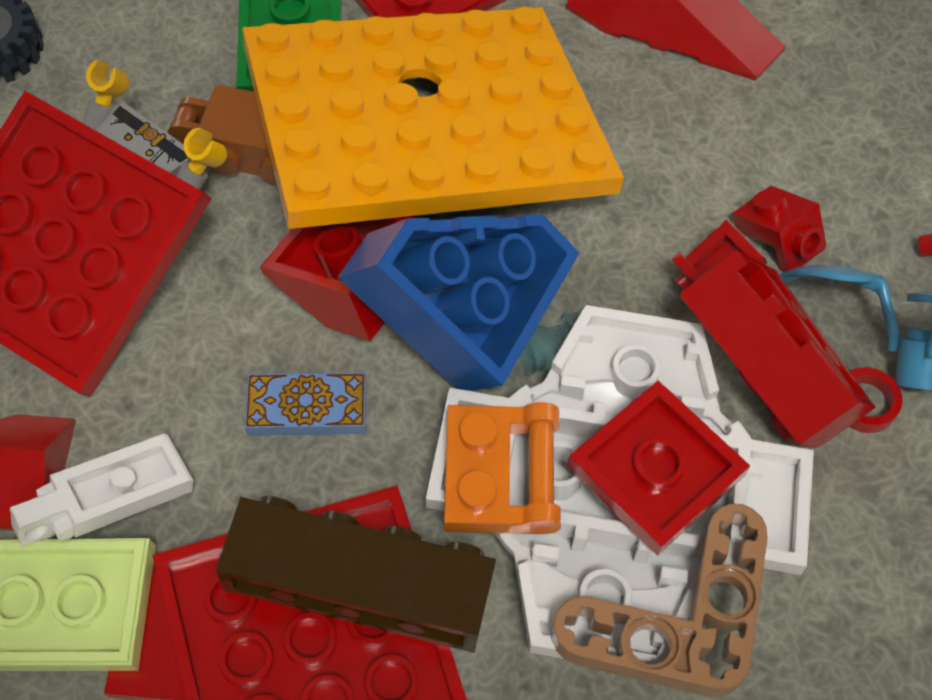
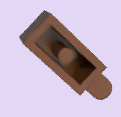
(235, 123)

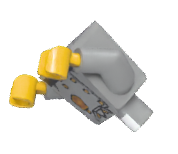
(142, 136)

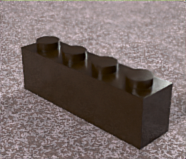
(356, 572)

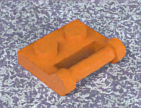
(480, 469)

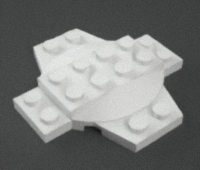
(593, 377)

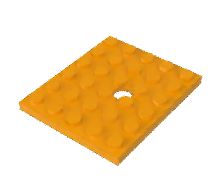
(368, 148)

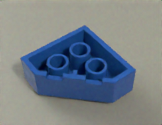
(463, 288)

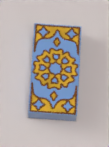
(306, 404)

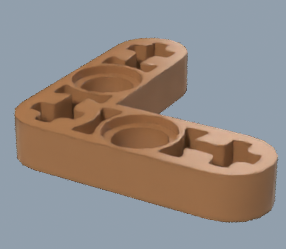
(684, 638)

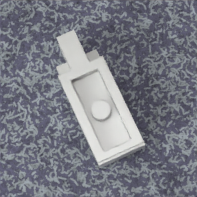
(103, 491)

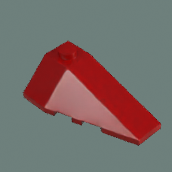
(710, 30)

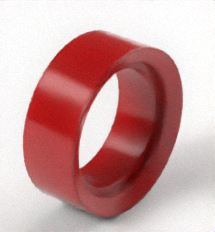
(890, 390)

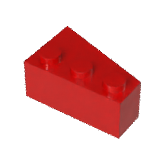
(777, 349)

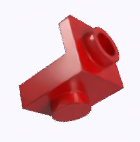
(784, 222)
(712, 251)

